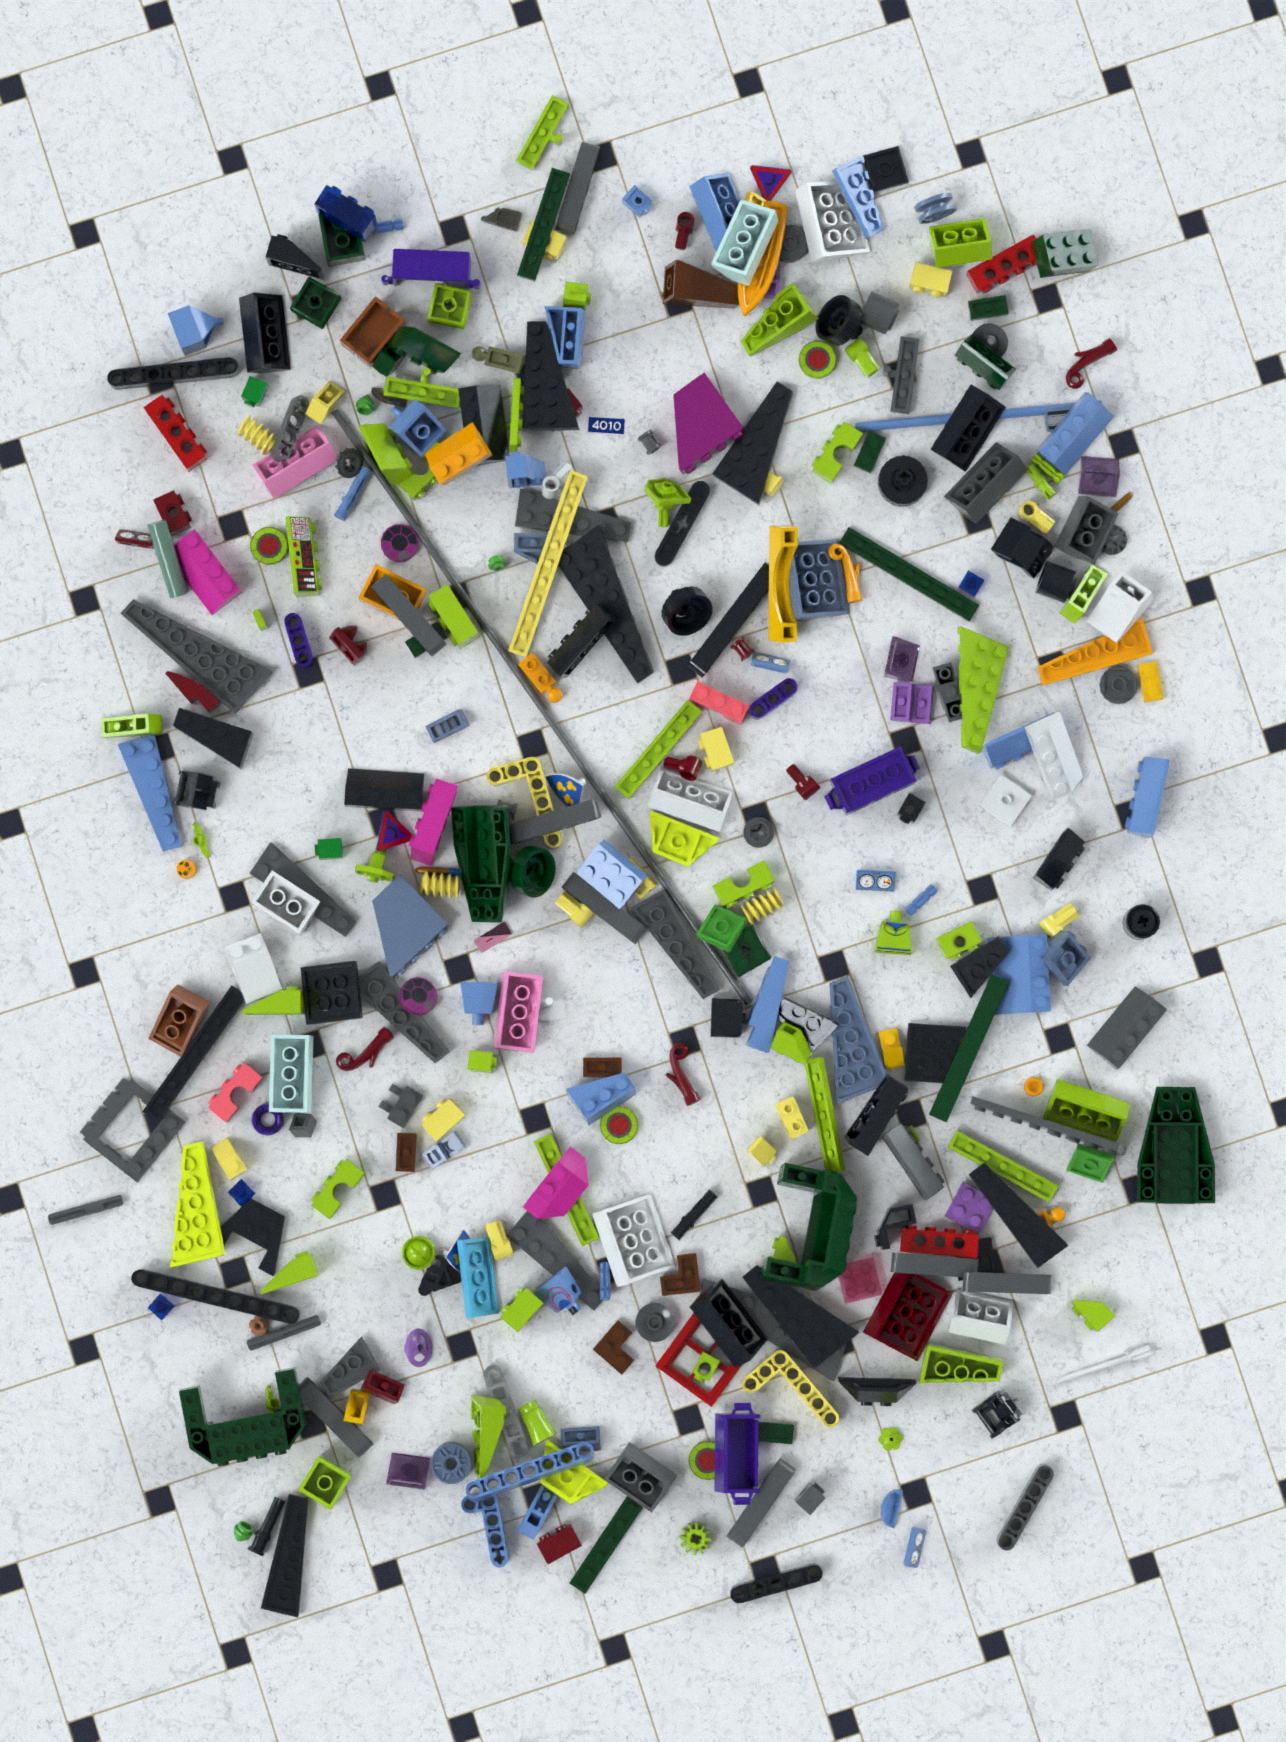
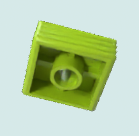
(442, 296)

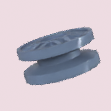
(935, 208)
(446, 1474)

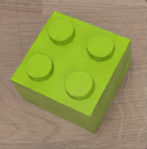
(521, 1309)
(325, 1482)

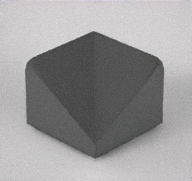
(302, 1125)

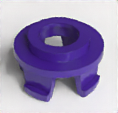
(259, 1127)

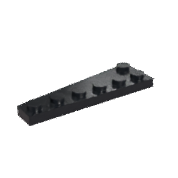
(1026, 1226)

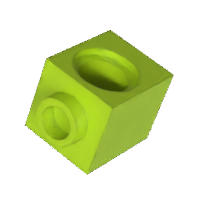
(713, 1362)

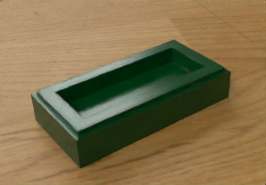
(775, 1432)

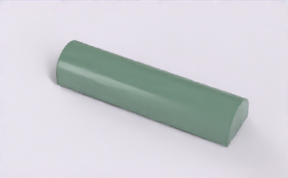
(167, 558)

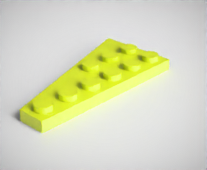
(196, 1219)

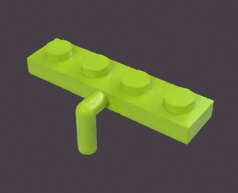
(543, 133)
(422, 391)
(517, 409)

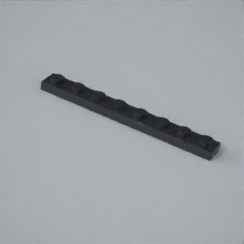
(194, 1054)

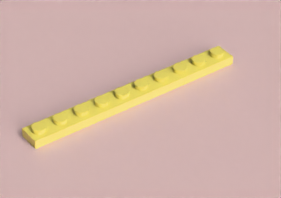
(547, 563)

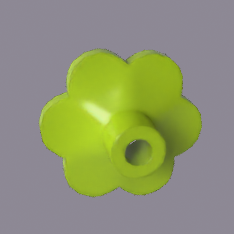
(893, 1433)

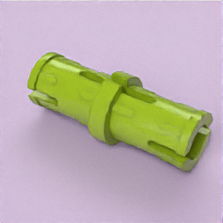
(1040, 481)

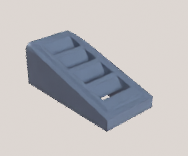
(462, 718)

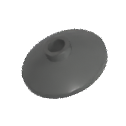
(995, 332)
(651, 1332)

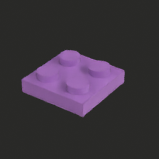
(969, 1208)

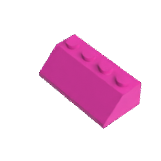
(205, 573)

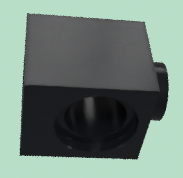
(914, 801)

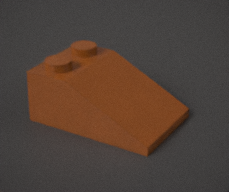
(179, 1020)

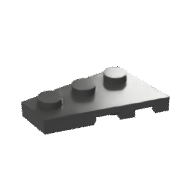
(350, 1369)

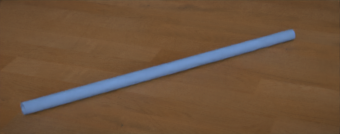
(943, 419)

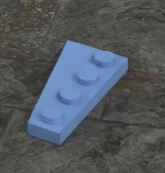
(855, 187)

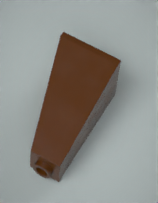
(694, 287)

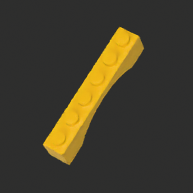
(782, 546)

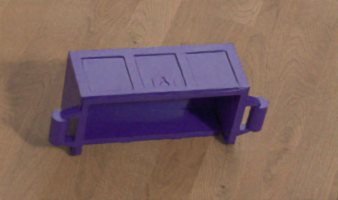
(431, 266)
(872, 781)
(737, 1453)

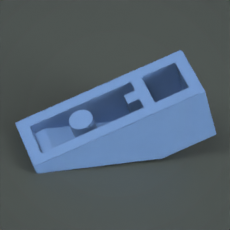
(537, 1512)

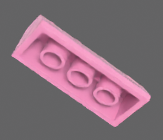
(308, 457)
(518, 1012)

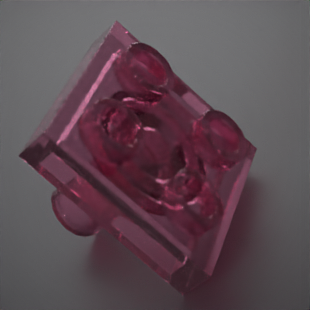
(860, 1281)

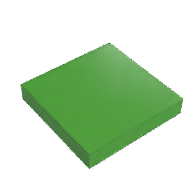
(722, 928)
(1090, 1163)

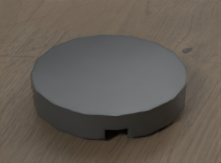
(794, 244)
(1118, 685)

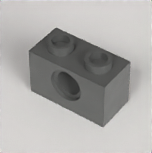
(810, 1497)

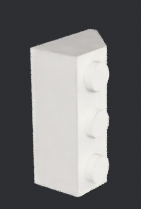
(286, 902)
(981, 1317)

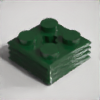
(311, 291)
(758, 954)

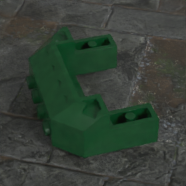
(827, 1229)
(249, 1435)

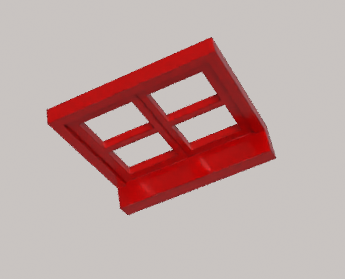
(682, 1339)

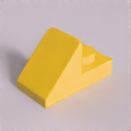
(891, 1048)

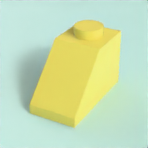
(324, 402)
(762, 1151)
(229, 1159)

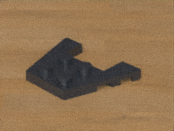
(259, 1226)

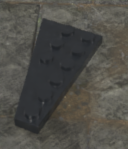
(545, 391)
(752, 455)
(807, 1324)

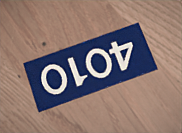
(606, 425)

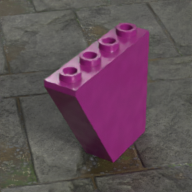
(702, 423)

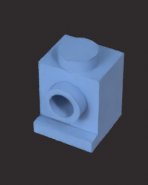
(638, 209)

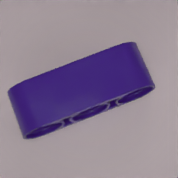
(293, 632)
(779, 691)

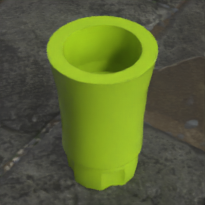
(536, 1423)

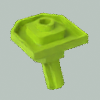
(665, 495)
(375, 871)

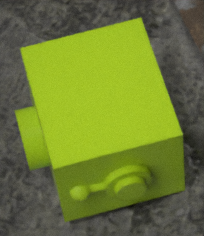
(576, 295)

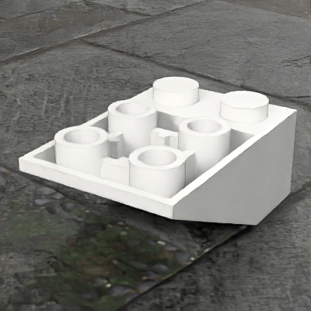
(1120, 607)

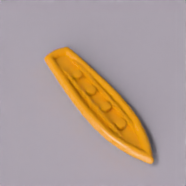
(751, 295)

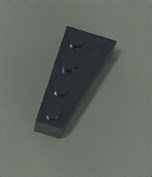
(219, 737)
(876, 1114)

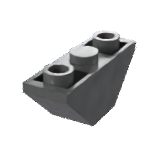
(948, 691)

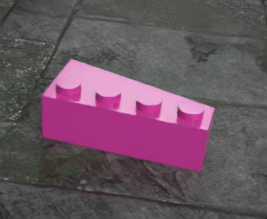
(433, 821)

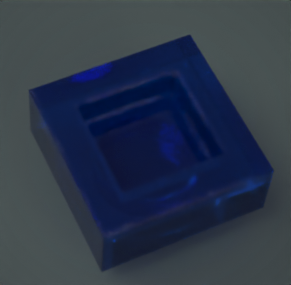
(971, 583)
(241, 1192)
(161, 1306)

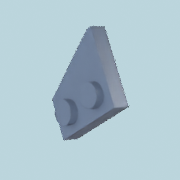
(529, 545)

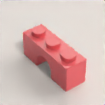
(719, 702)
(223, 1104)

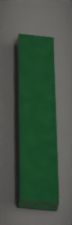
(543, 224)
(606, 1544)

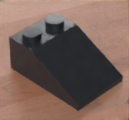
(287, 256)

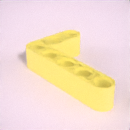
(531, 777)
(795, 1383)

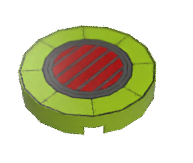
(817, 359)
(269, 546)
(619, 1125)
(703, 1460)

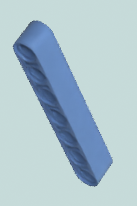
(523, 1479)

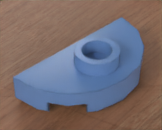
(890, 1507)

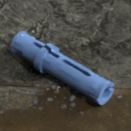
(349, 499)

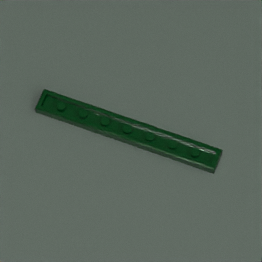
(909, 574)
(968, 1048)

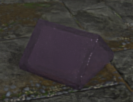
(1098, 476)
(901, 660)
(408, 1471)

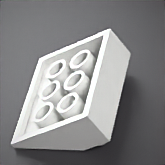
(829, 223)
(633, 1240)

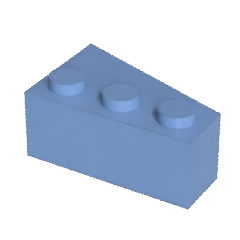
(567, 330)
(524, 470)
(601, 1096)

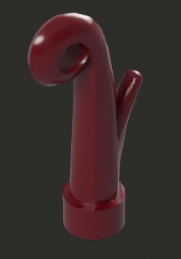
(1088, 357)
(370, 1052)
(680, 1078)

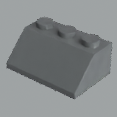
(1086, 529)
(640, 1477)

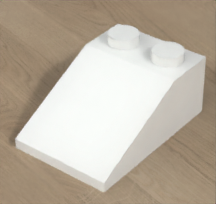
(253, 968)

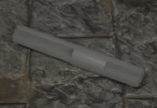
(86, 1209)
(284, 1332)

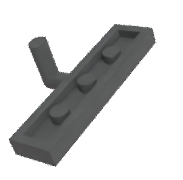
(903, 375)

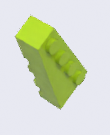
(957, 1365)

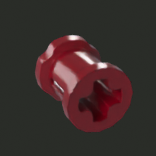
(742, 648)

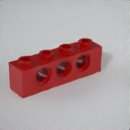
(977, 274)
(155, 411)
(969, 1249)

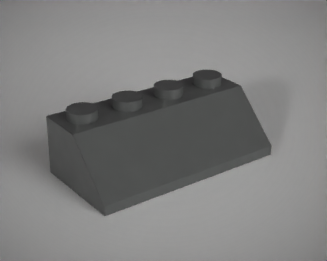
(986, 482)
(1126, 1027)
(913, 1162)

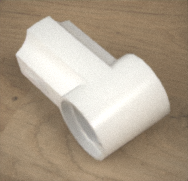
(557, 480)

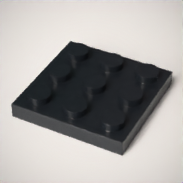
(331, 992)
(930, 1051)

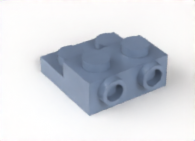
(1066, 957)

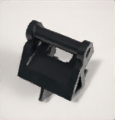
(201, 791)
(438, 1277)
(1004, 1409)

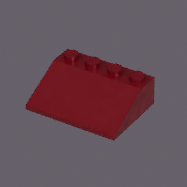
(908, 1313)

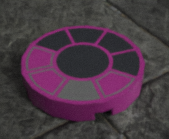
(399, 543)
(418, 996)

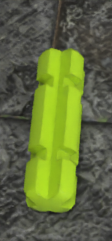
(1047, 468)

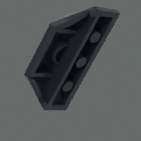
(876, 1389)

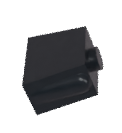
(727, 1018)

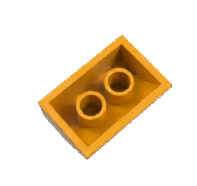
(457, 454)
(412, 591)

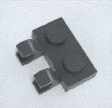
(404, 1107)

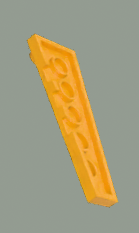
(1098, 655)

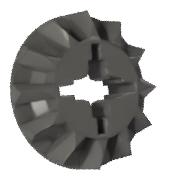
(355, 462)
(1121, 541)
(753, 824)

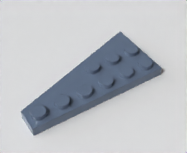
(856, 1058)

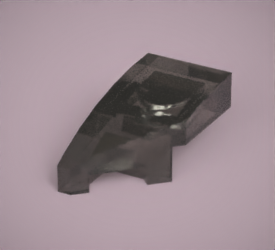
(504, 218)
(378, 393)

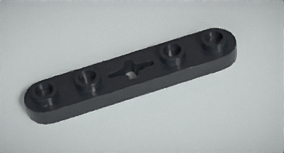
(672, 540)

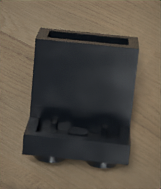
(1022, 547)
(881, 1238)

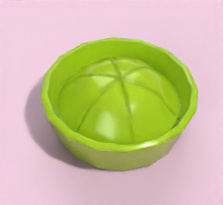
(418, 1252)

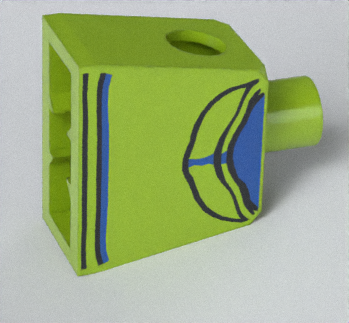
(894, 936)

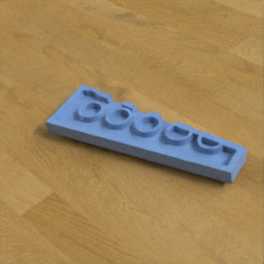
(148, 775)

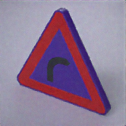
(769, 179)
(391, 832)

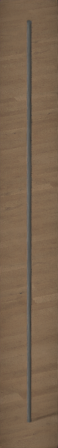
(538, 702)

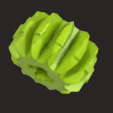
(698, 1531)

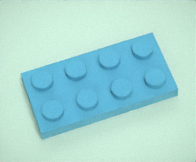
(477, 1277)

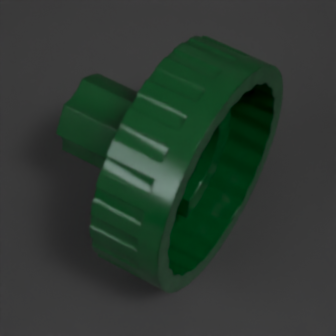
(524, 869)

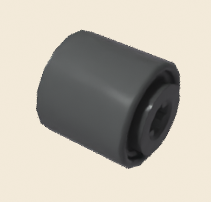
(879, 313)

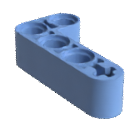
(491, 1529)

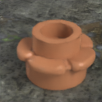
(263, 1325)

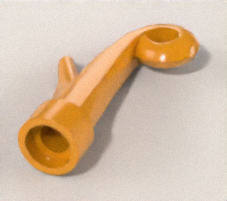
(852, 575)

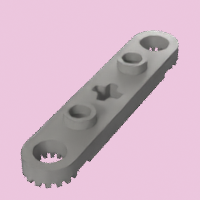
(512, 1427)

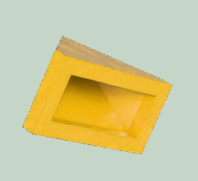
(356, 1407)

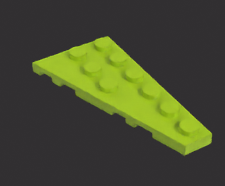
(979, 680)

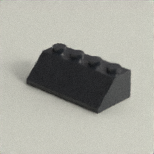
(264, 333)
(485, 409)
(968, 427)
(580, 641)
(384, 790)
(728, 1323)

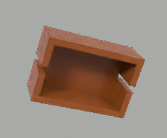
(372, 331)

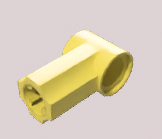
(1038, 518)
(577, 911)
(1056, 922)
(500, 1244)

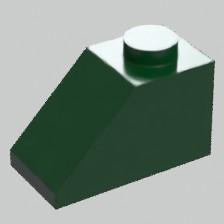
(387, 361)

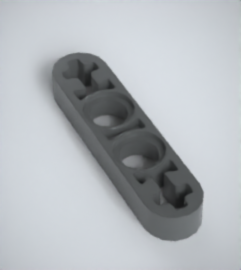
(287, 426)

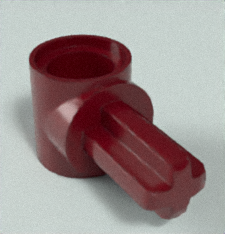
(683, 231)
(687, 767)
(806, 785)

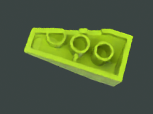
(784, 318)
(488, 1420)

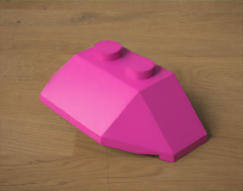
(560, 1187)

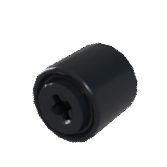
(1056, 582)
(1137, 931)

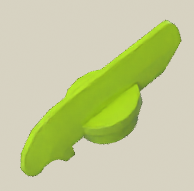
(200, 840)
(271, 1402)

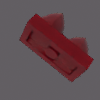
(343, 640)

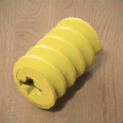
(257, 435)
(440, 885)
(762, 906)

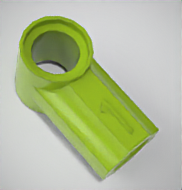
(859, 353)

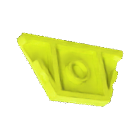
(677, 840)
(573, 1483)

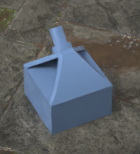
(193, 328)
(417, 427)

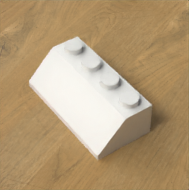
(1054, 755)
(690, 800)

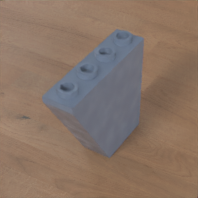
(405, 924)

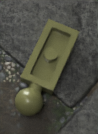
(499, 358)

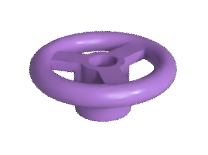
(415, 1347)

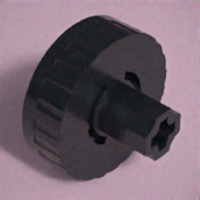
(839, 321)
(908, 468)
(682, 603)

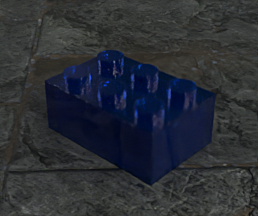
(346, 212)

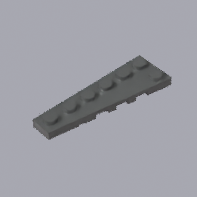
(537, 513)
(327, 911)
(669, 931)
(383, 995)
(546, 1249)

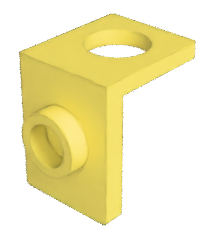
(773, 484)

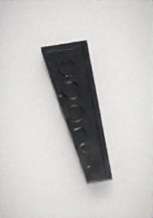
(285, 1575)

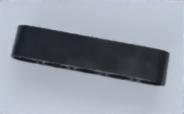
(786, 1584)

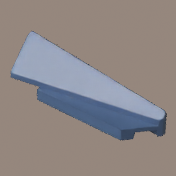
(766, 1006)

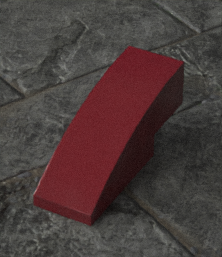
(194, 691)

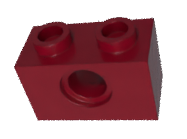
(165, 504)

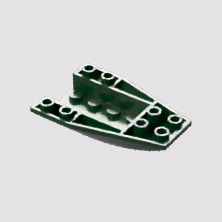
(483, 858)
(1175, 1151)

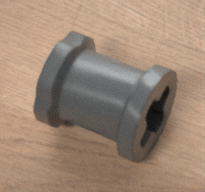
(649, 442)

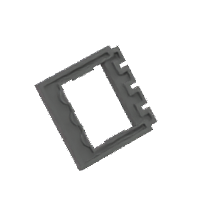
(151, 1147)

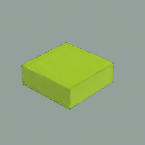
(260, 620)

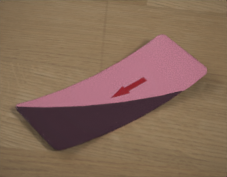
(492, 937)

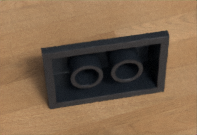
(1059, 860)

